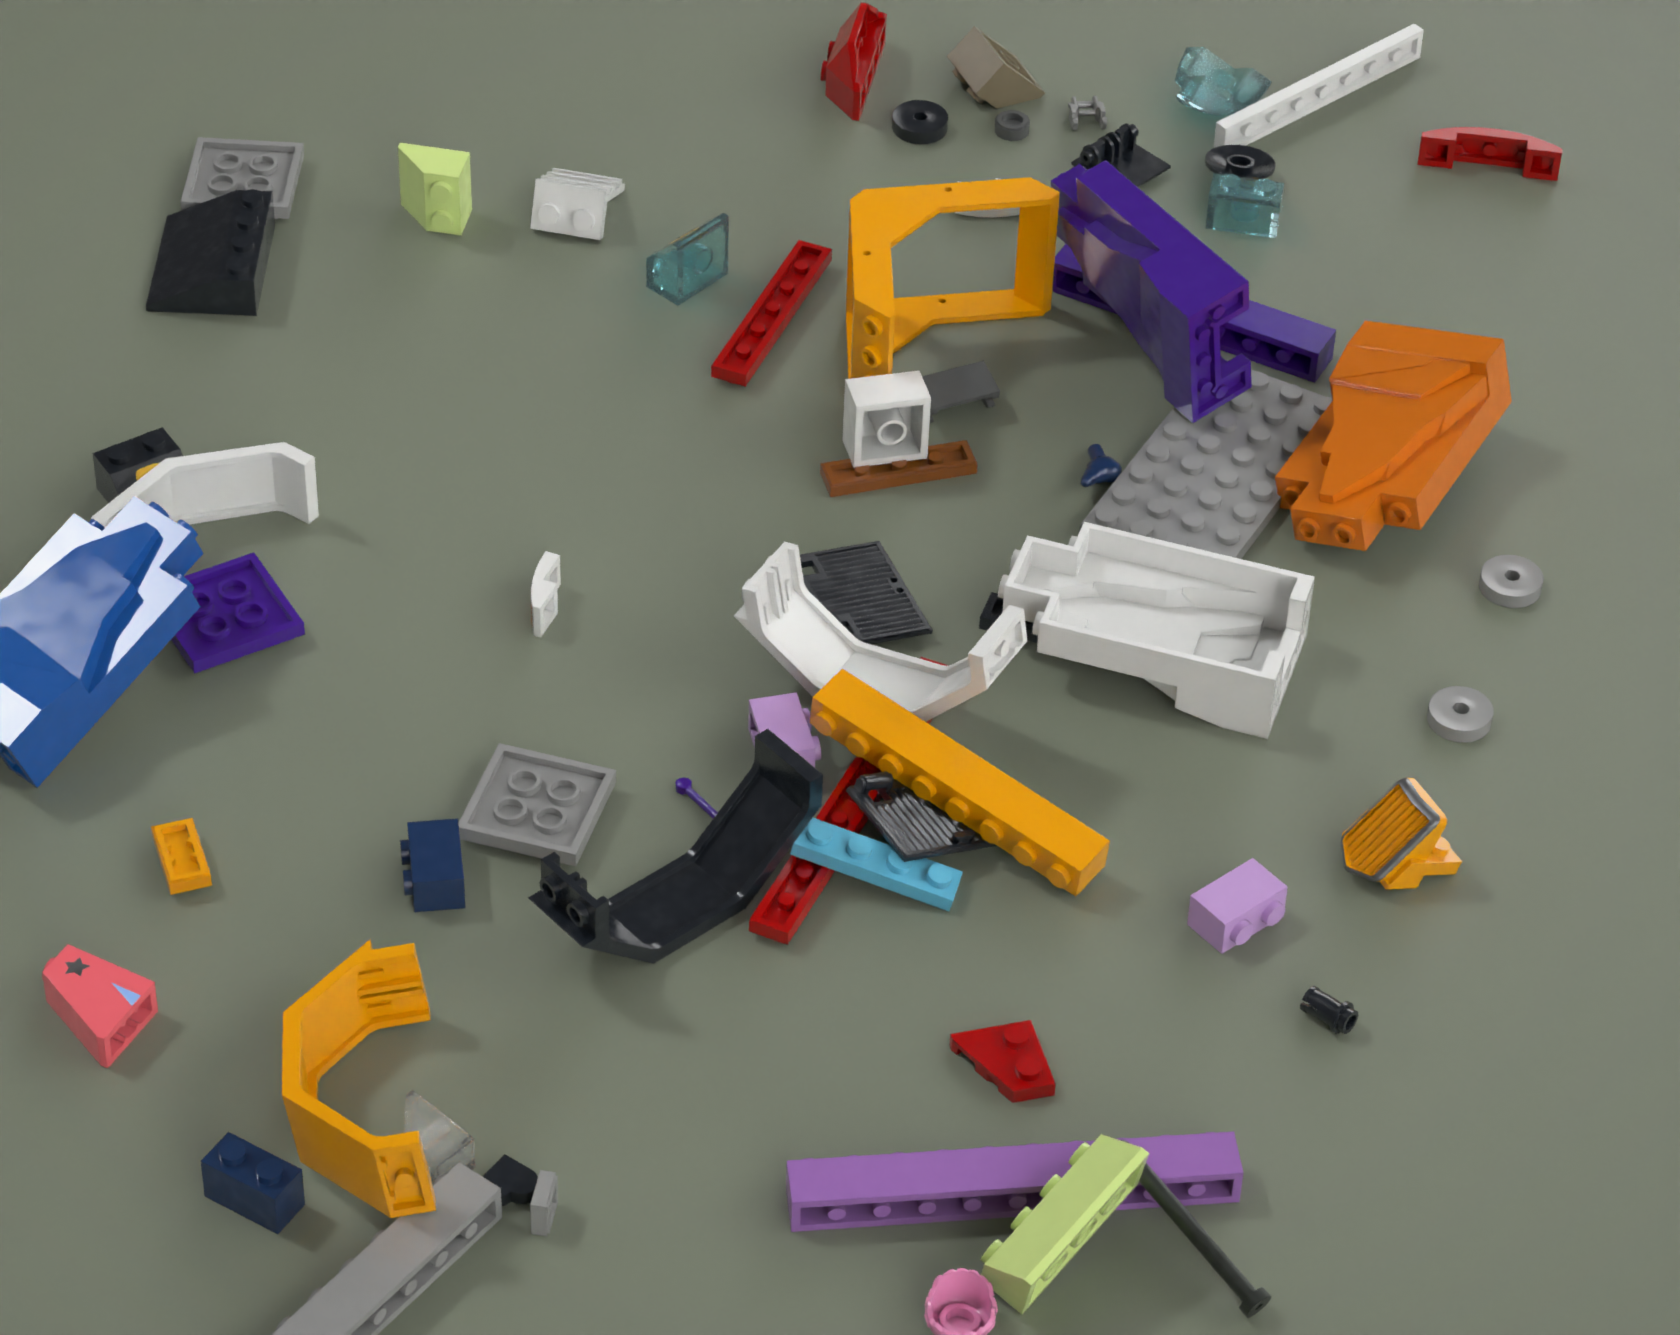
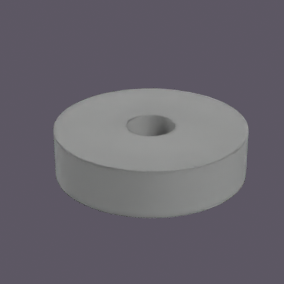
(1511, 581)
(1460, 714)

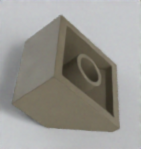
(992, 71)

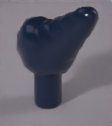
(1100, 468)

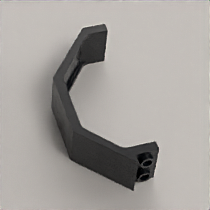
(706, 882)

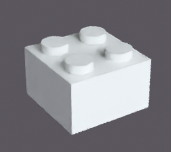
(886, 418)

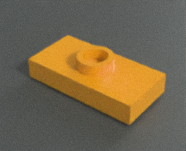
(181, 856)

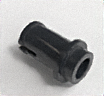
(1329, 1010)

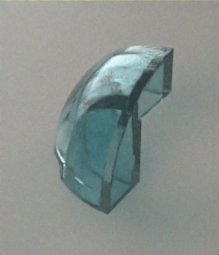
(1214, 85)

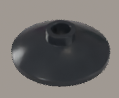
(1240, 161)

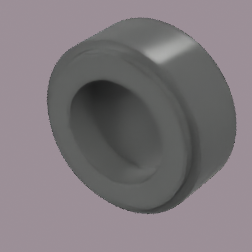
(1012, 125)

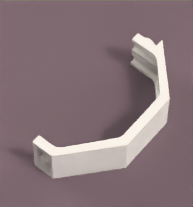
(227, 485)
(817, 646)

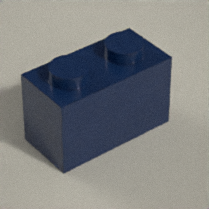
(435, 865)
(253, 1182)

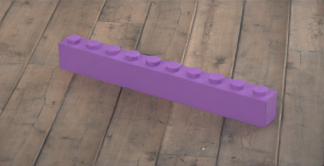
(990, 1181)

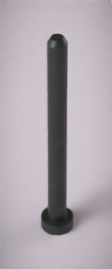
(1252, 1299)

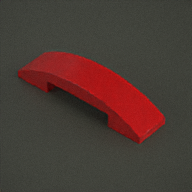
(1490, 147)

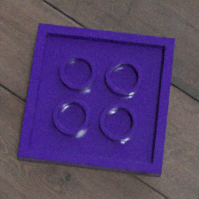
(237, 614)

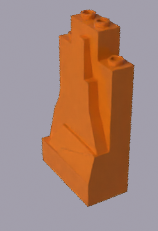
(1396, 434)

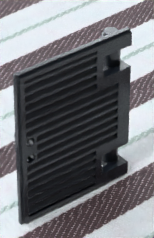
(864, 592)
(909, 823)

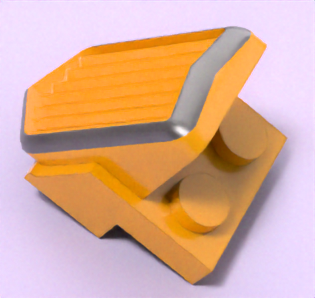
(1399, 839)

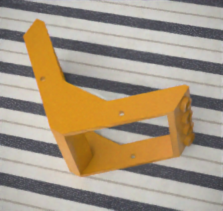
(885, 216)

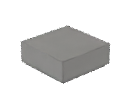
(544, 1203)

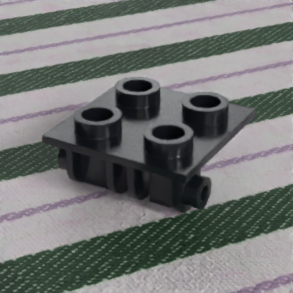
(1124, 155)

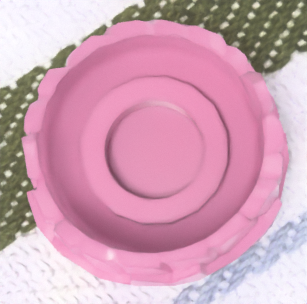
(961, 1304)

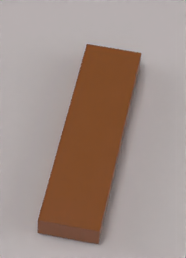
(942, 462)

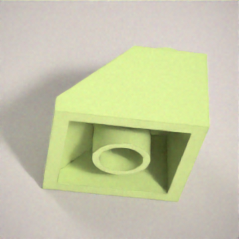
(436, 187)

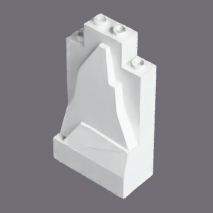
(1183, 618)

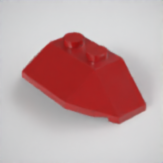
(854, 59)

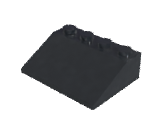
(215, 256)

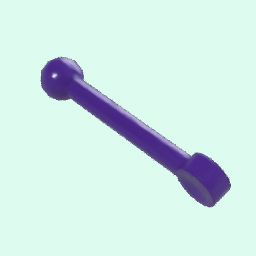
(684, 786)

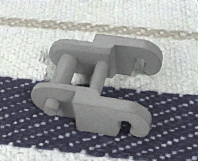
(1098, 111)

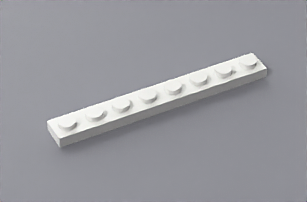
(1320, 88)

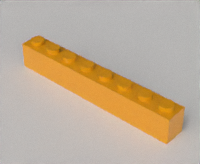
(959, 782)

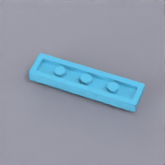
(877, 864)

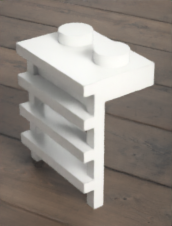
(573, 202)

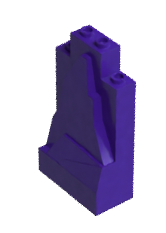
(1158, 282)

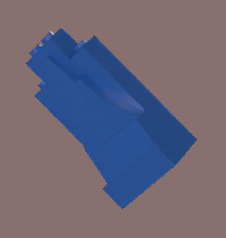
(86, 627)

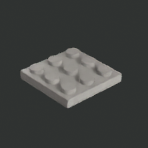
(239, 164)
(536, 804)

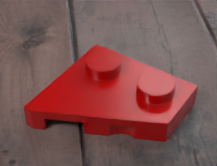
(1009, 1059)

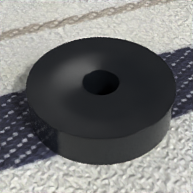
(920, 122)

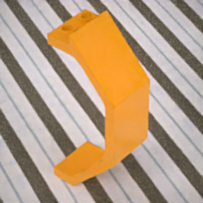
(359, 996)

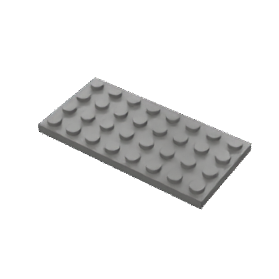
(1213, 477)

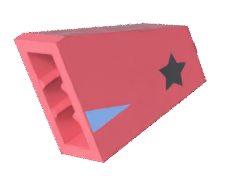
(98, 1001)

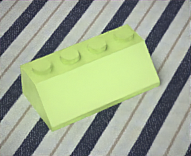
(1063, 1220)

